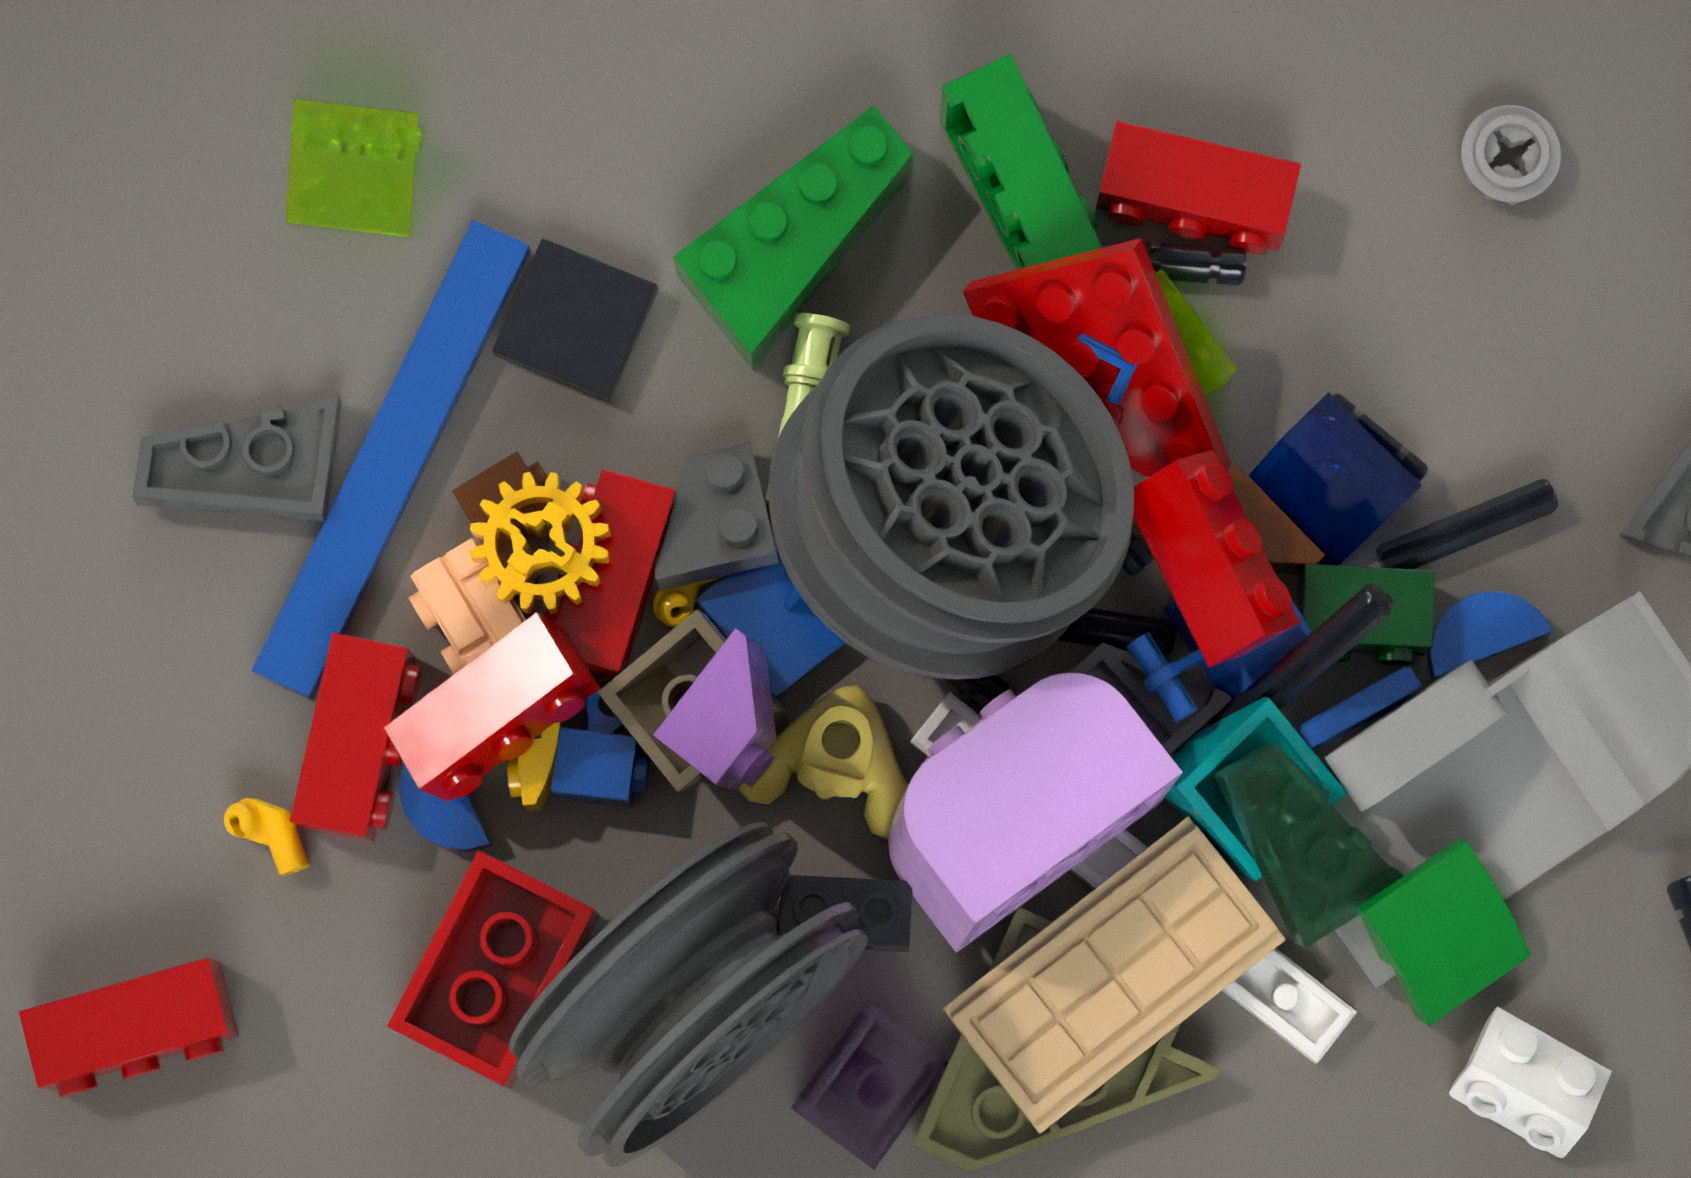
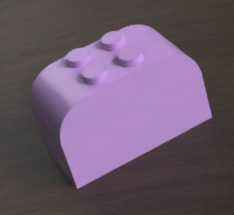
(1023, 800)

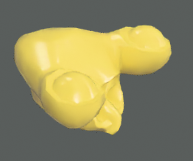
(837, 752)

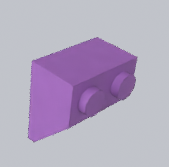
(726, 716)

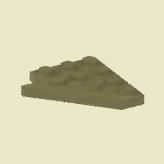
(979, 1124)

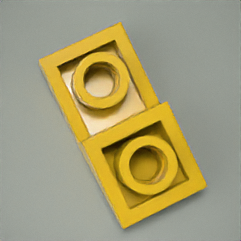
(533, 771)

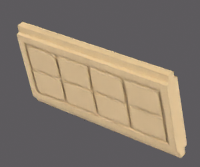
(1114, 974)

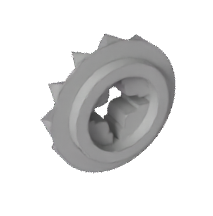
(1514, 128)

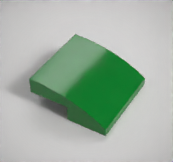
(1444, 931)

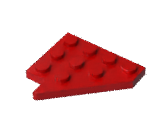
(1120, 303)

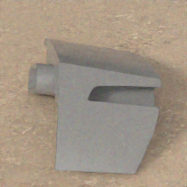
(1522, 761)

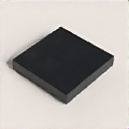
(575, 319)

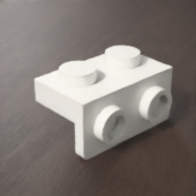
(1531, 1084)

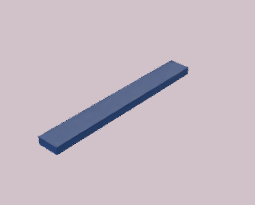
(392, 458)

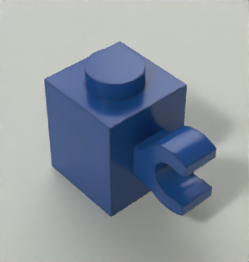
(598, 762)

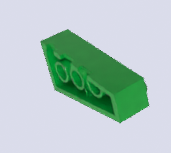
(1016, 165)
(791, 235)

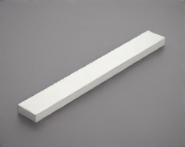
(1270, 990)

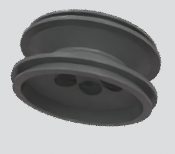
(995, 448)
(686, 992)

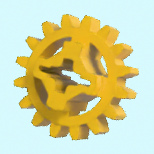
(557, 519)

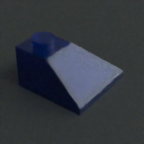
(1334, 479)

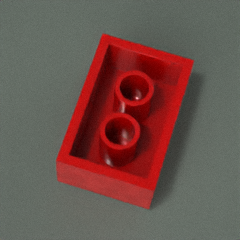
(489, 965)

